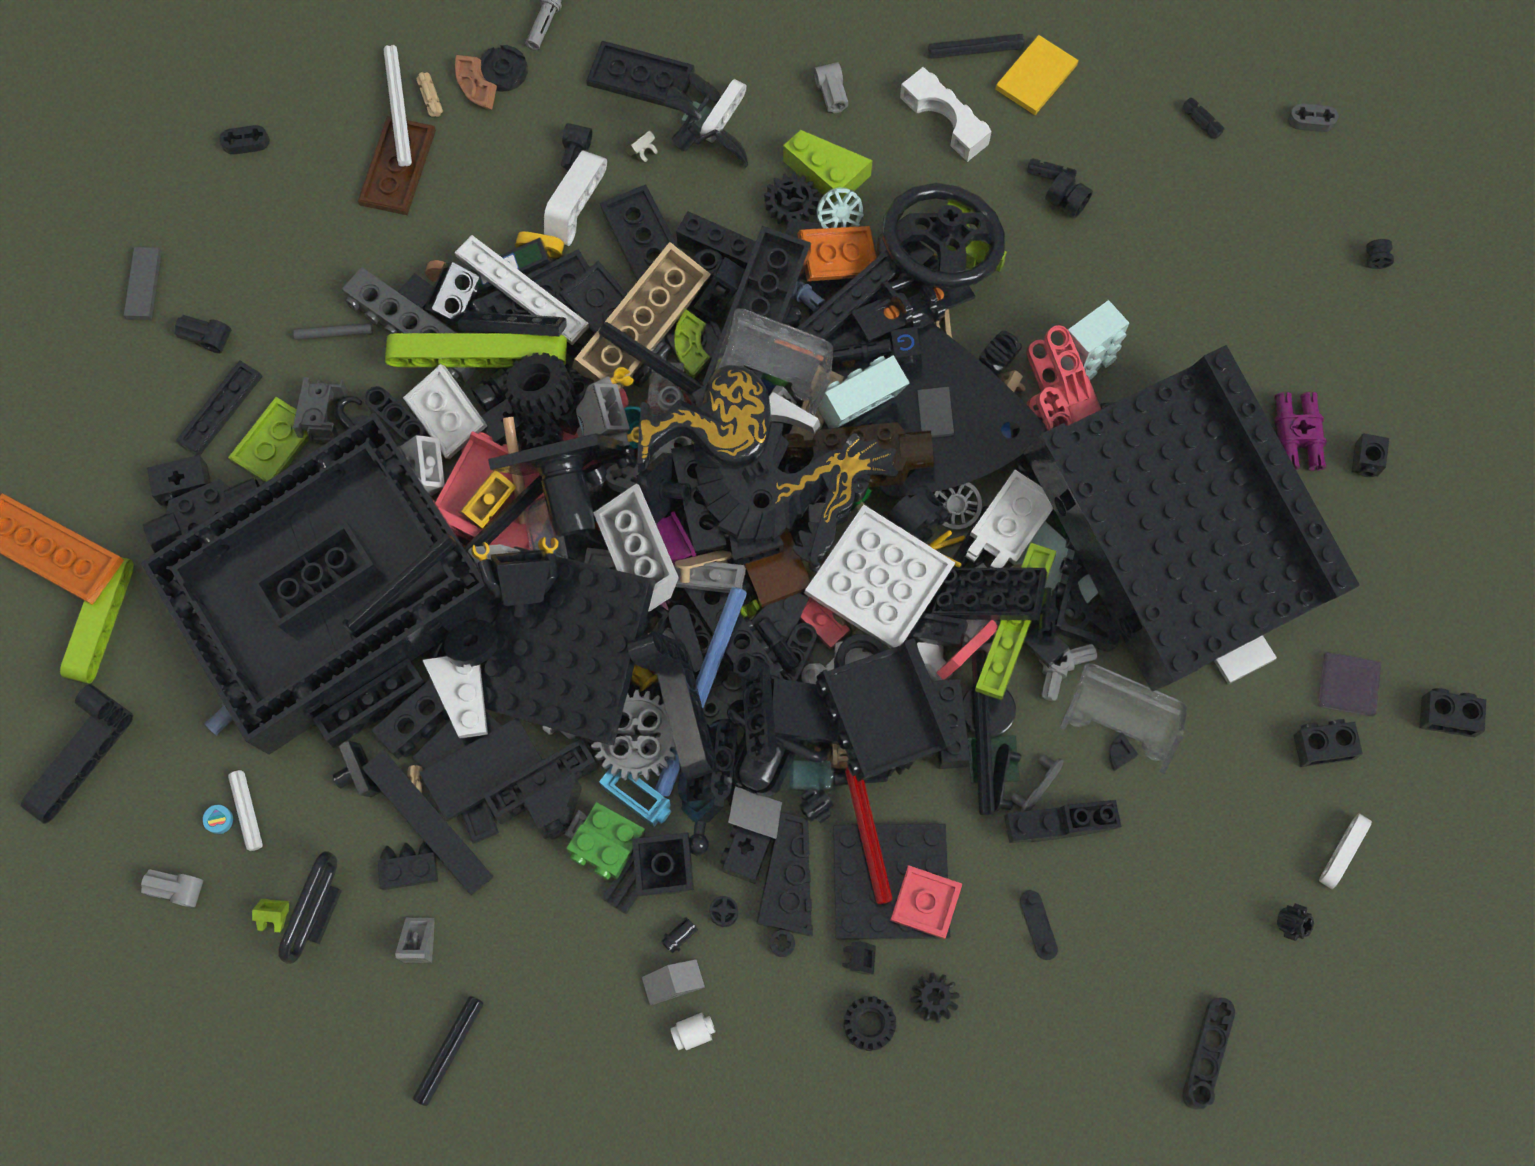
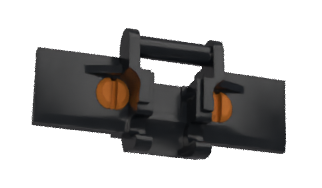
(900, 312)

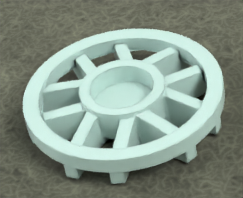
(840, 210)

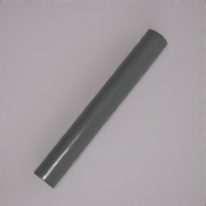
(333, 331)

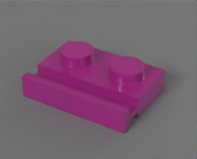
(675, 538)

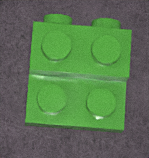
(604, 841)

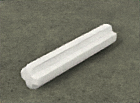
(245, 810)

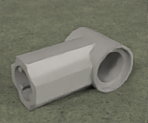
(830, 81)
(178, 889)

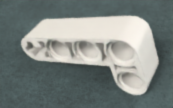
(572, 195)

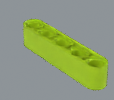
(95, 627)

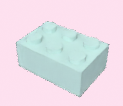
(1097, 339)
(862, 391)

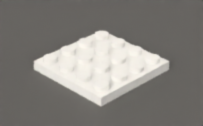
(879, 578)

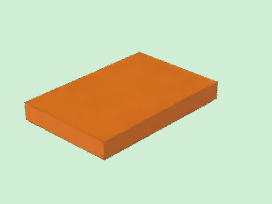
(838, 252)

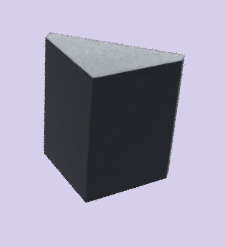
(663, 864)

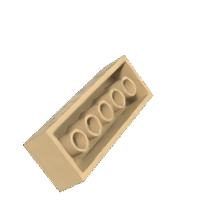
(645, 313)

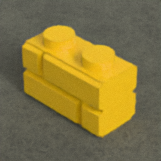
(487, 499)

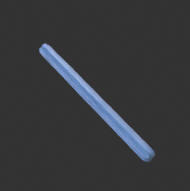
(707, 674)

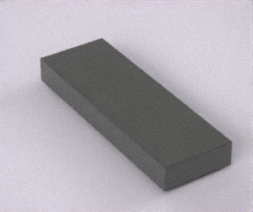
(142, 283)

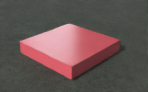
(926, 902)

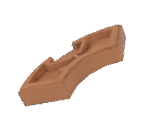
(473, 83)

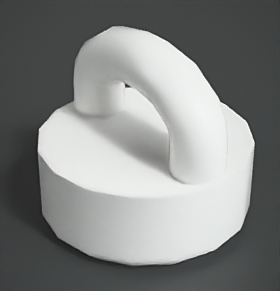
(811, 671)

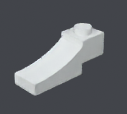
(789, 413)

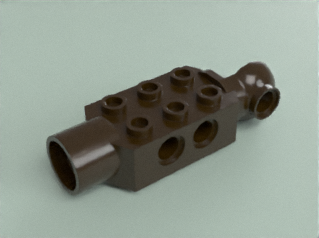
(913, 449)

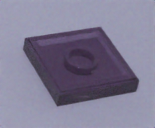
(1350, 684)

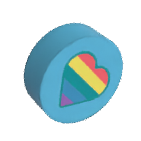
(218, 819)

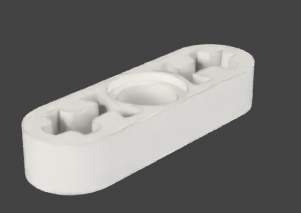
(724, 108)
(1345, 851)

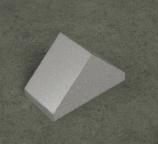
(416, 941)
(673, 981)

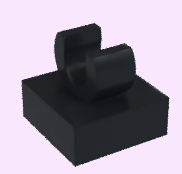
(861, 958)

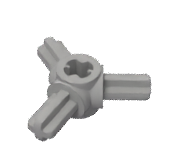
(1055, 673)

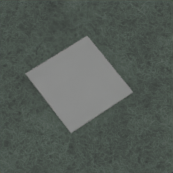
(755, 812)

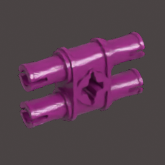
(1292, 426)

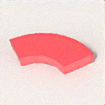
(967, 650)

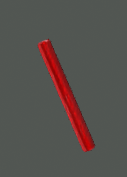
(869, 839)

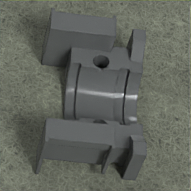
(312, 410)

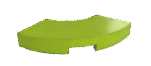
(688, 343)

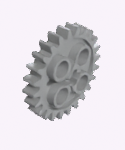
(634, 761)

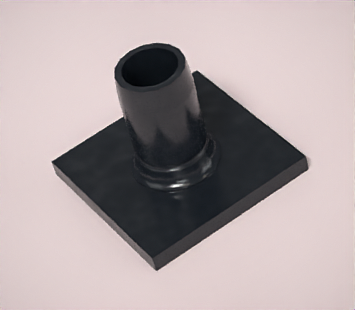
(562, 477)

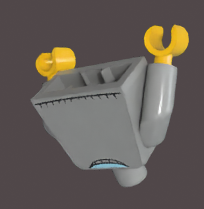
(603, 410)

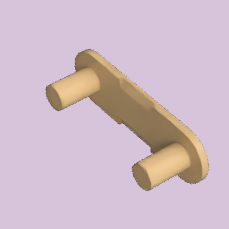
(688, 563)

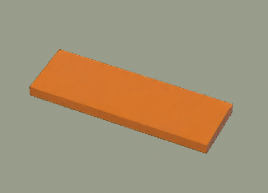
(54, 551)

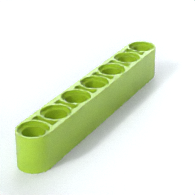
(468, 349)

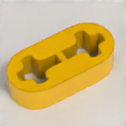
(553, 244)

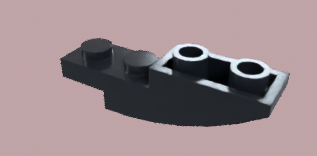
(1062, 822)

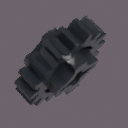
(790, 197)

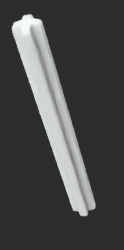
(397, 106)

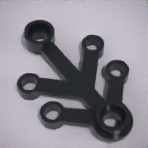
(595, 470)

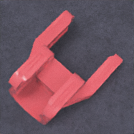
(1071, 393)

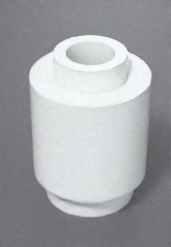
(692, 1031)

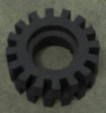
(887, 1018)

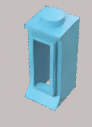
(658, 812)

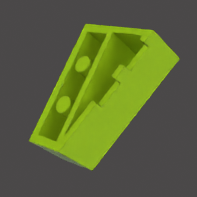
(826, 163)

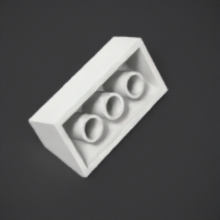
(637, 542)

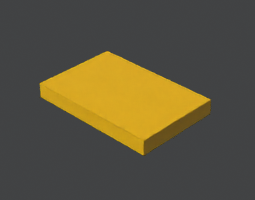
(1036, 75)

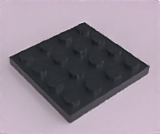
(855, 902)

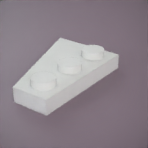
(461, 695)

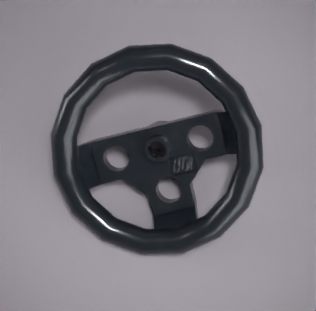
(944, 229)

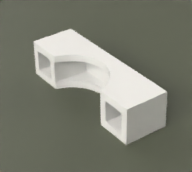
(926, 93)

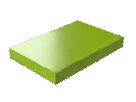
(270, 442)

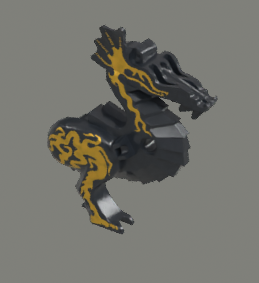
(740, 461)

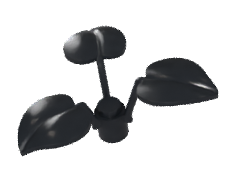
(690, 131)

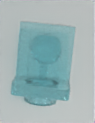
(811, 775)

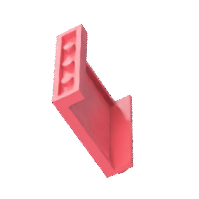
(464, 481)

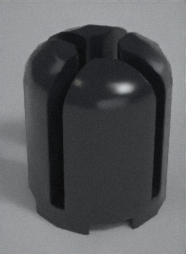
(758, 777)

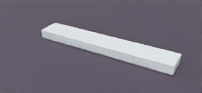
(518, 286)

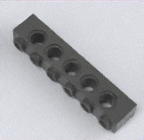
(366, 285)

